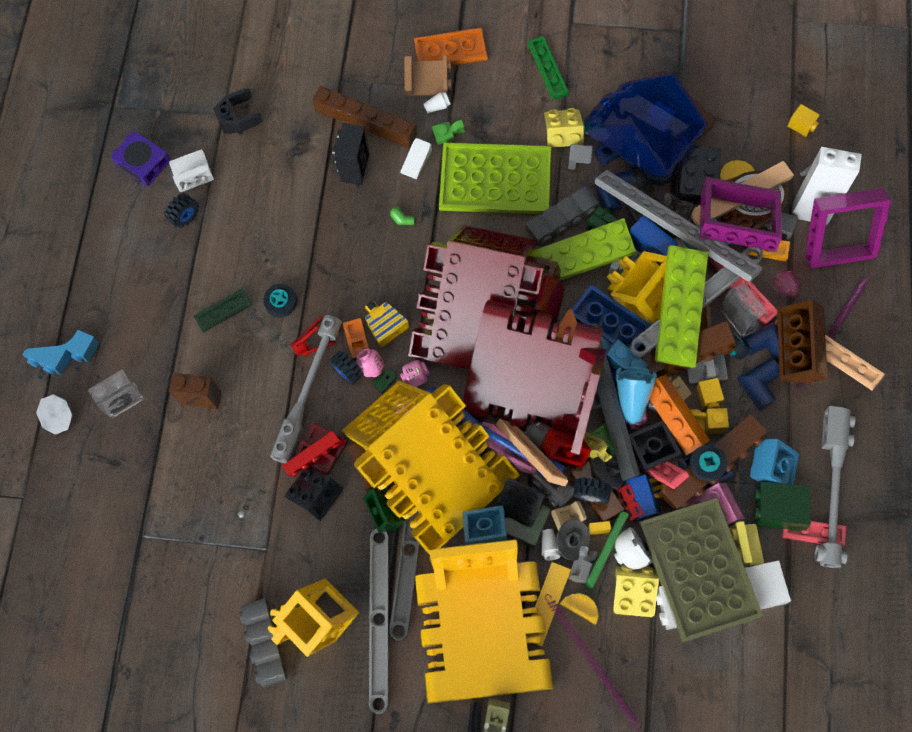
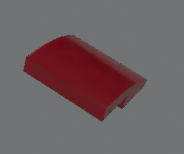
(550, 297)
(327, 462)

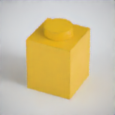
(804, 120)
(710, 394)
(716, 421)

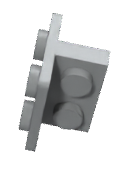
(708, 370)

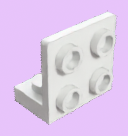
(191, 170)

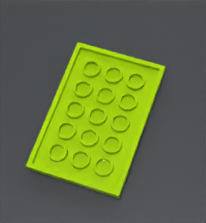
(495, 178)

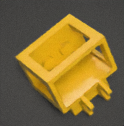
(640, 285)
(308, 625)

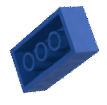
(611, 316)

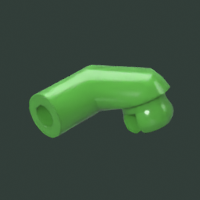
(400, 218)

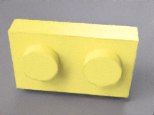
(564, 127)
(635, 591)

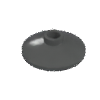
(578, 535)

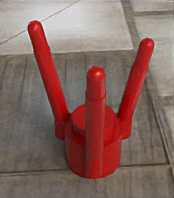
(300, 345)

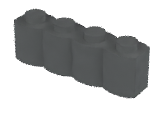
(561, 216)
(264, 651)

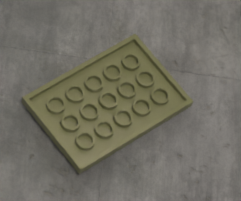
(700, 570)

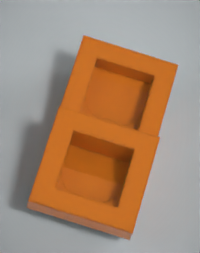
(355, 336)

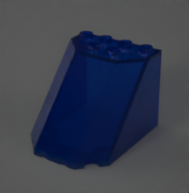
(648, 122)

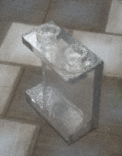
(743, 309)

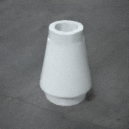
(438, 102)
(549, 545)

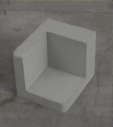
(579, 154)

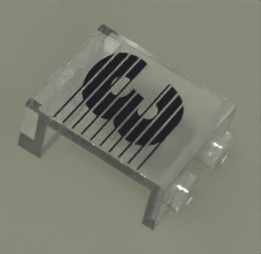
(116, 394)

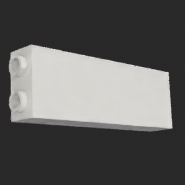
(828, 176)
(765, 580)

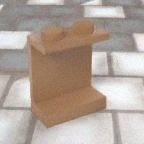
(426, 77)

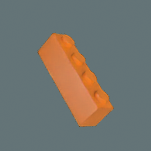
(677, 415)

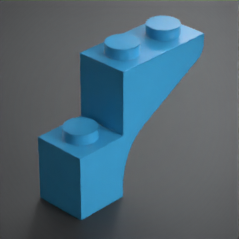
(620, 356)
(56, 358)

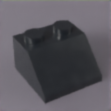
(653, 445)

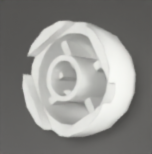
(631, 550)

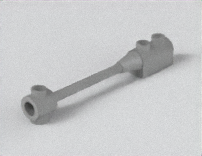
(292, 428)
(837, 439)

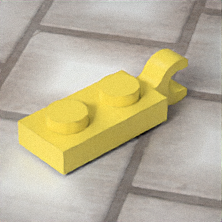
(597, 446)

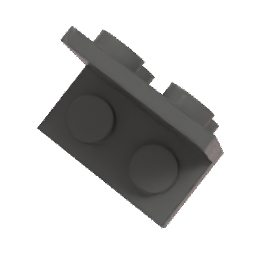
(556, 494)

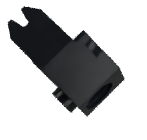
(227, 117)

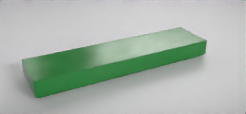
(548, 68)
(606, 550)

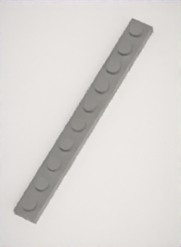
(678, 225)

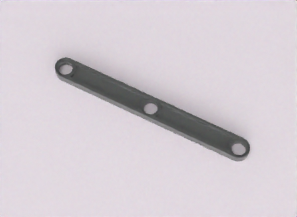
(405, 582)

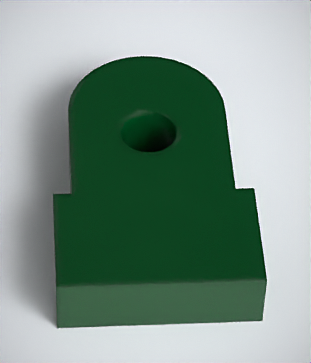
(382, 383)

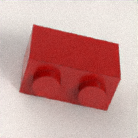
(559, 446)

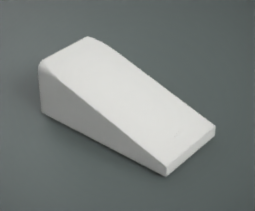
(416, 158)

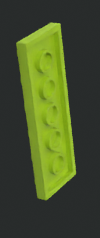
(589, 249)
(681, 306)

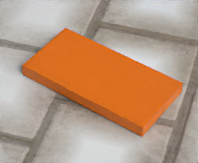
(459, 46)

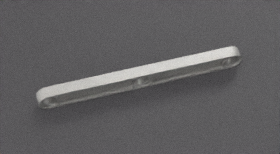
(713, 288)
(379, 633)

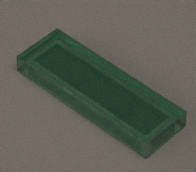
(222, 310)

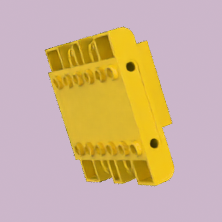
(432, 462)
(482, 623)

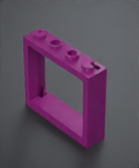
(745, 195)
(841, 203)

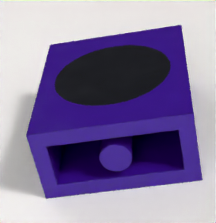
(140, 158)

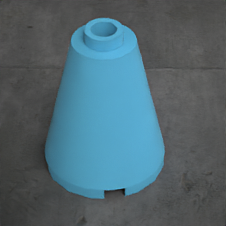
(634, 392)

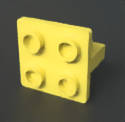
(747, 543)

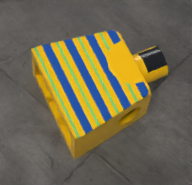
(385, 322)

